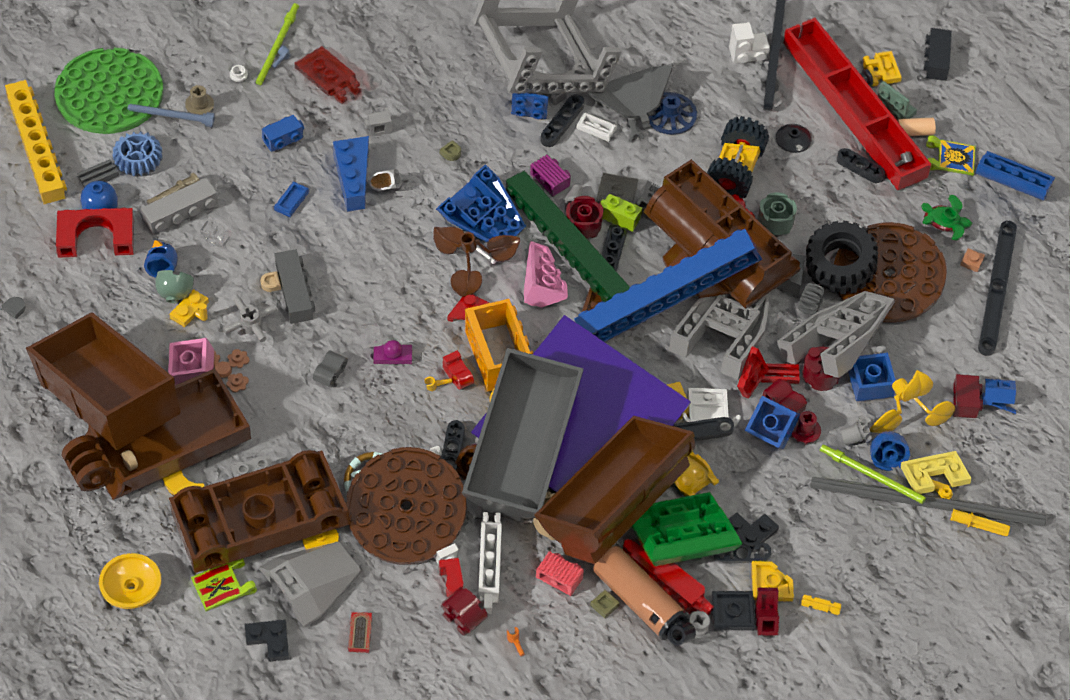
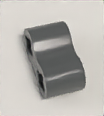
(330, 368)

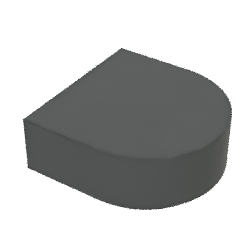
(14, 306)

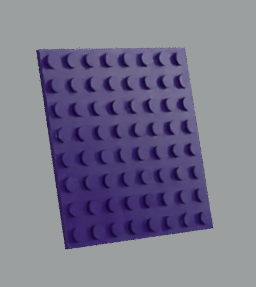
(606, 398)

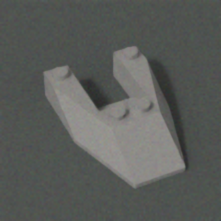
(726, 316)
(850, 321)

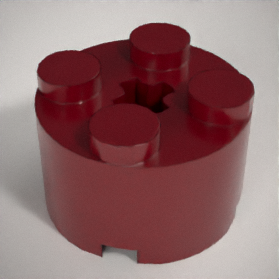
(585, 215)
(814, 373)
(464, 610)

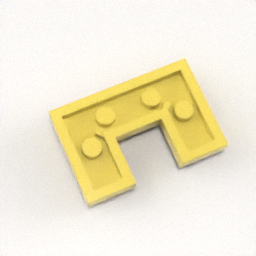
(919, 471)

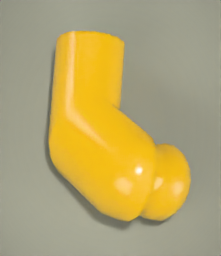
(942, 489)

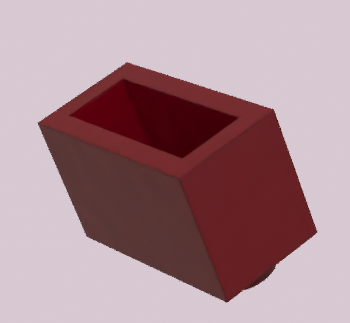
(967, 396)

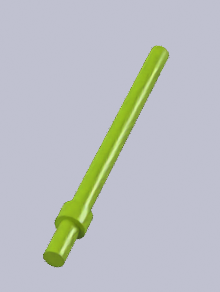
(289, 20)
(840, 456)

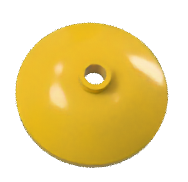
(126, 572)

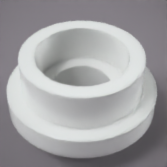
(238, 73)

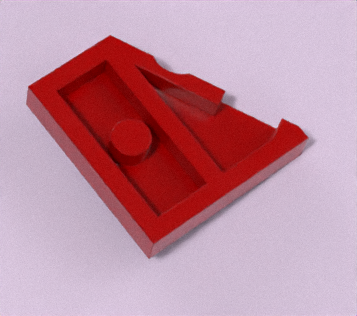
(752, 373)

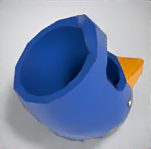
(160, 257)

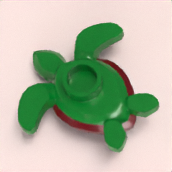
(947, 218)

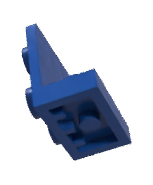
(529, 105)

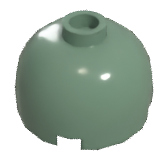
(173, 286)

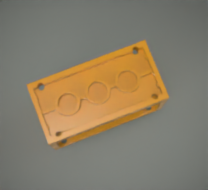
(487, 317)

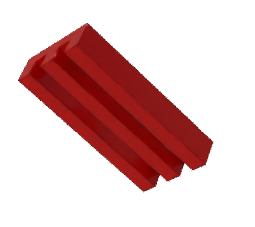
(780, 370)

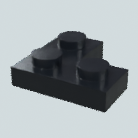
(754, 533)
(270, 633)

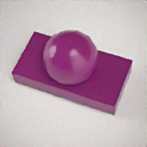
(392, 353)

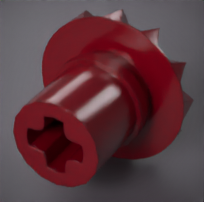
(807, 428)

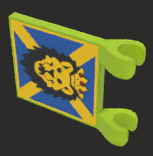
(952, 156)

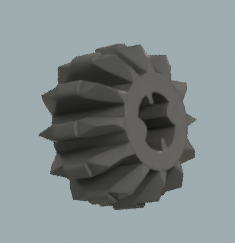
(811, 299)

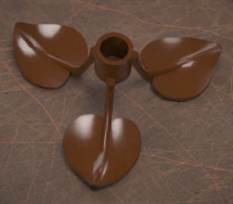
(450, 238)

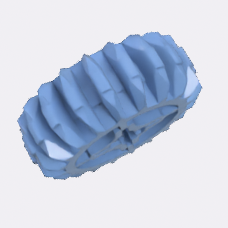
(137, 158)

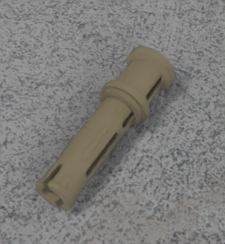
(193, 178)

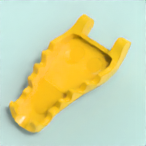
(695, 476)

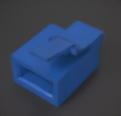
(999, 392)

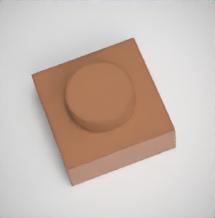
(972, 260)

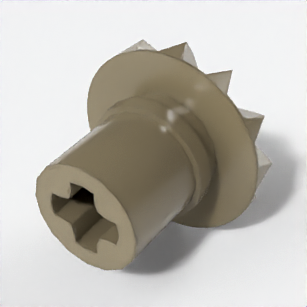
(199, 101)

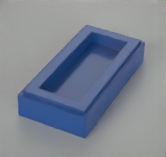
(291, 199)

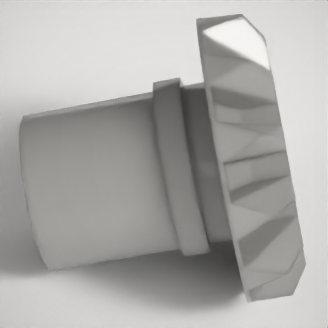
(857, 432)

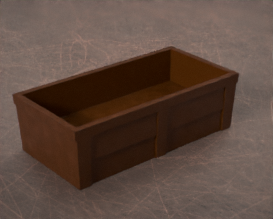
(105, 380)

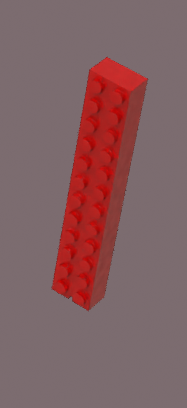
(856, 103)

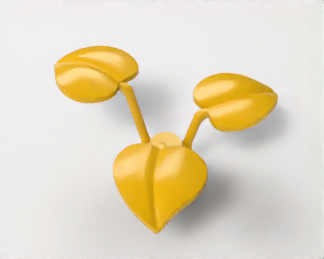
(918, 386)

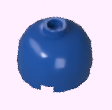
(98, 196)
(889, 450)

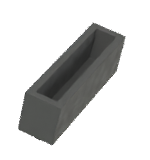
(293, 286)

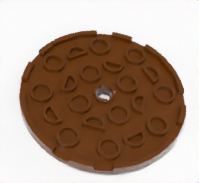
(917, 268)
(411, 534)

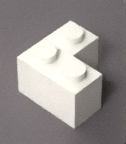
(747, 46)

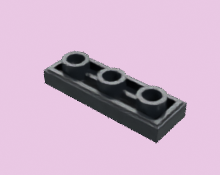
(614, 245)

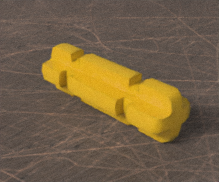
(821, 604)

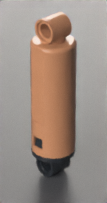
(644, 596)

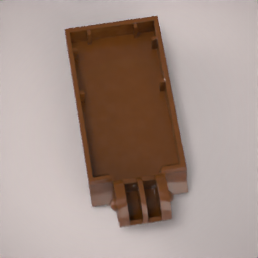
(205, 427)

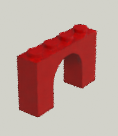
(73, 222)

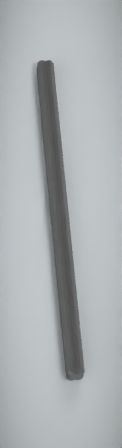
(930, 501)

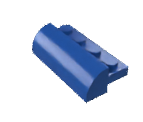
(1015, 175)

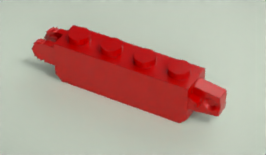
(672, 579)

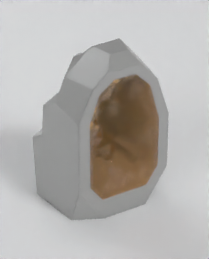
(385, 180)

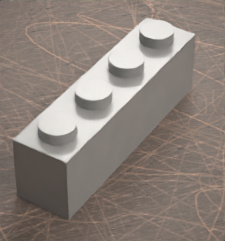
(179, 206)

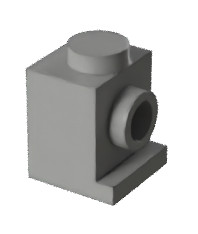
(379, 123)

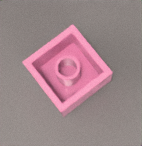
(190, 359)

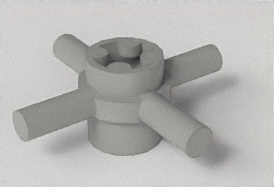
(249, 319)

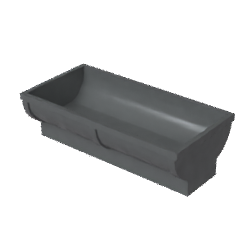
(522, 435)

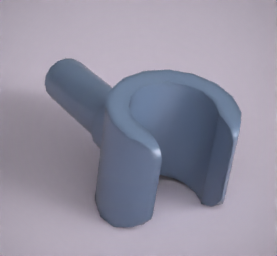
(284, 54)

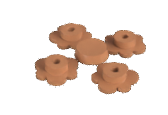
(237, 358)

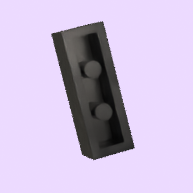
(937, 54)

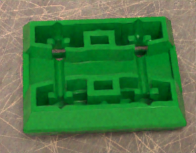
(682, 532)

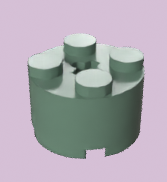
(777, 213)

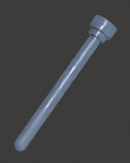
(207, 119)

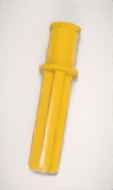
(980, 522)

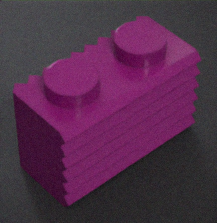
(550, 175)

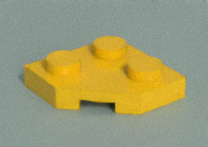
(767, 575)

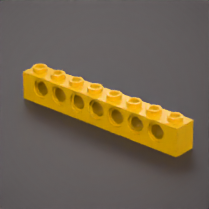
(35, 142)

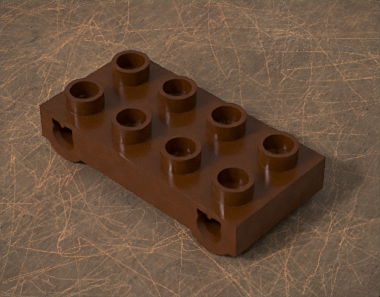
(258, 510)

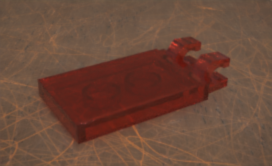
(328, 74)

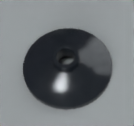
(793, 138)

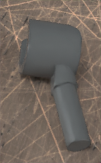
(906, 157)

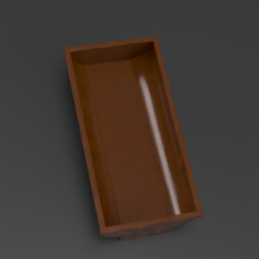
(700, 212)
(616, 487)

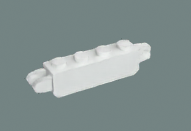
(489, 561)

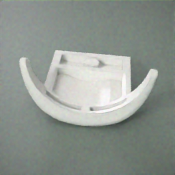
(708, 405)

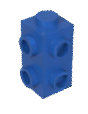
(282, 133)

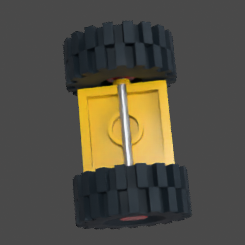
(743, 144)

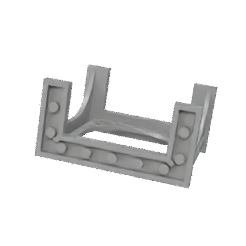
(522, 73)

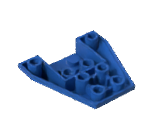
(483, 207)

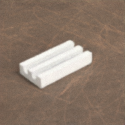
(595, 129)

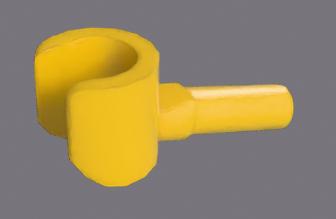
(428, 380)

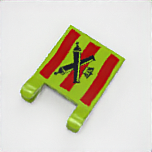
(221, 586)

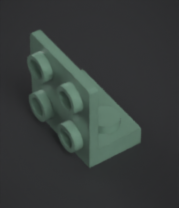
(895, 102)

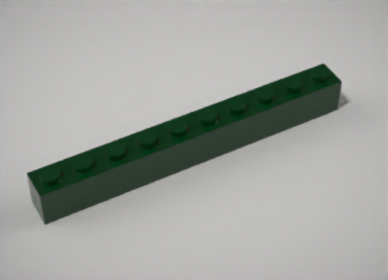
(565, 236)

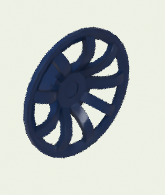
(672, 108)

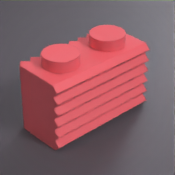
(560, 573)

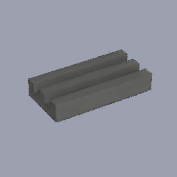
(97, 171)

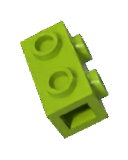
(621, 212)

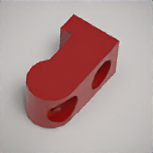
(457, 370)
(453, 573)

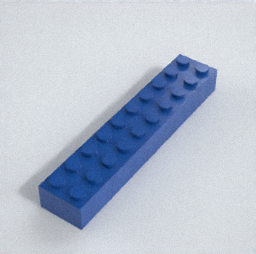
(671, 286)

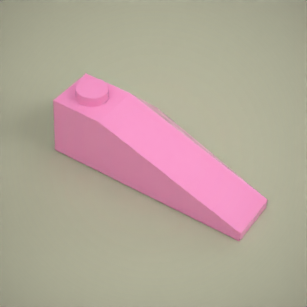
(542, 279)

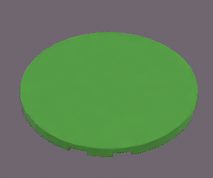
(101, 84)

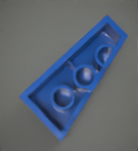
(352, 169)

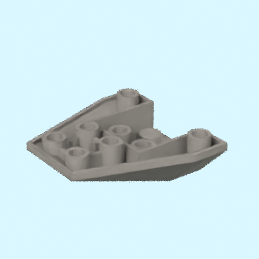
(312, 578)

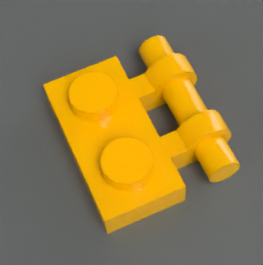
(886, 65)

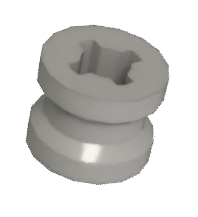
(701, 629)

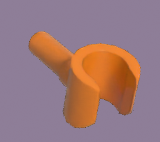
(515, 639)

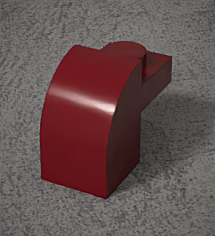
(767, 611)

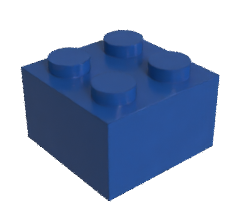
(872, 377)
(772, 422)

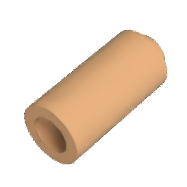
(918, 126)

